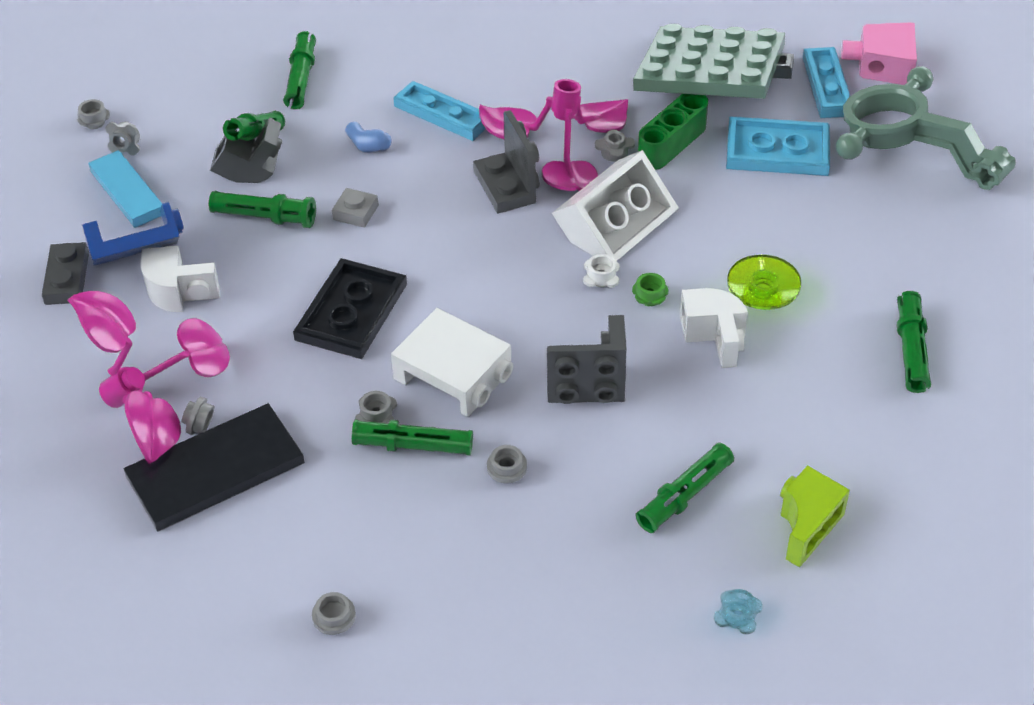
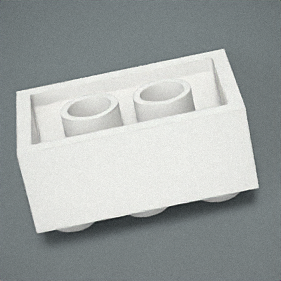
(617, 208)

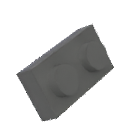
(65, 272)

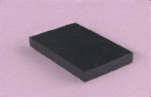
(350, 308)

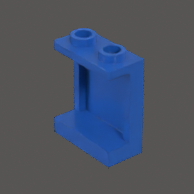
(132, 244)

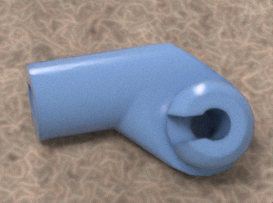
(368, 140)

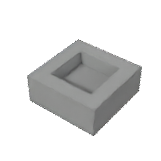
(355, 207)

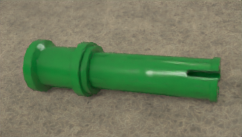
(278, 209)

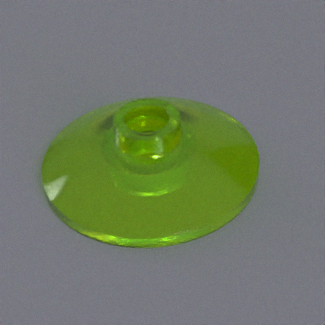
(764, 282)

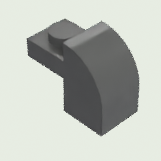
(251, 159)

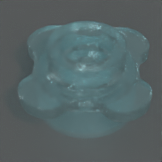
(740, 601)

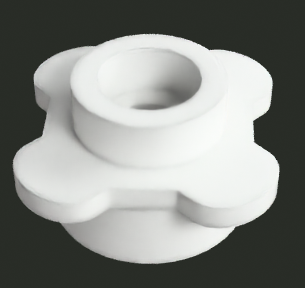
(601, 271)

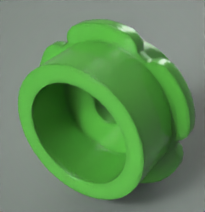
(650, 289)

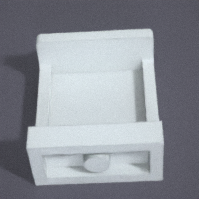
(453, 359)

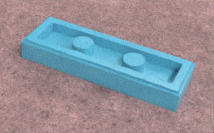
(826, 80)
(440, 110)
(126, 188)

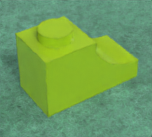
(813, 509)

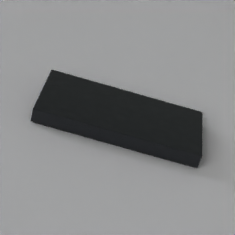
(214, 466)

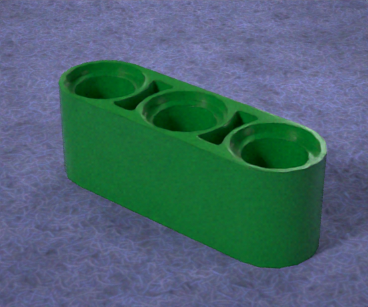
(673, 129)

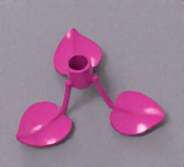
(566, 106)
(151, 420)

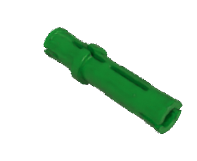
(301, 62)
(250, 125)
(912, 329)
(411, 437)
(656, 513)

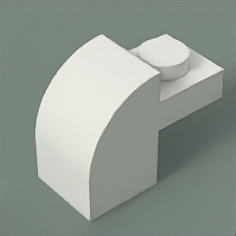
(172, 283)
(716, 316)

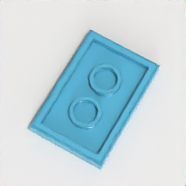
(778, 146)

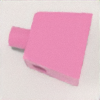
(884, 51)

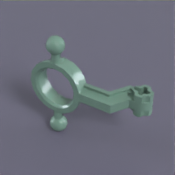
(960, 137)

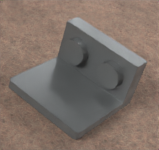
(510, 176)
(589, 371)

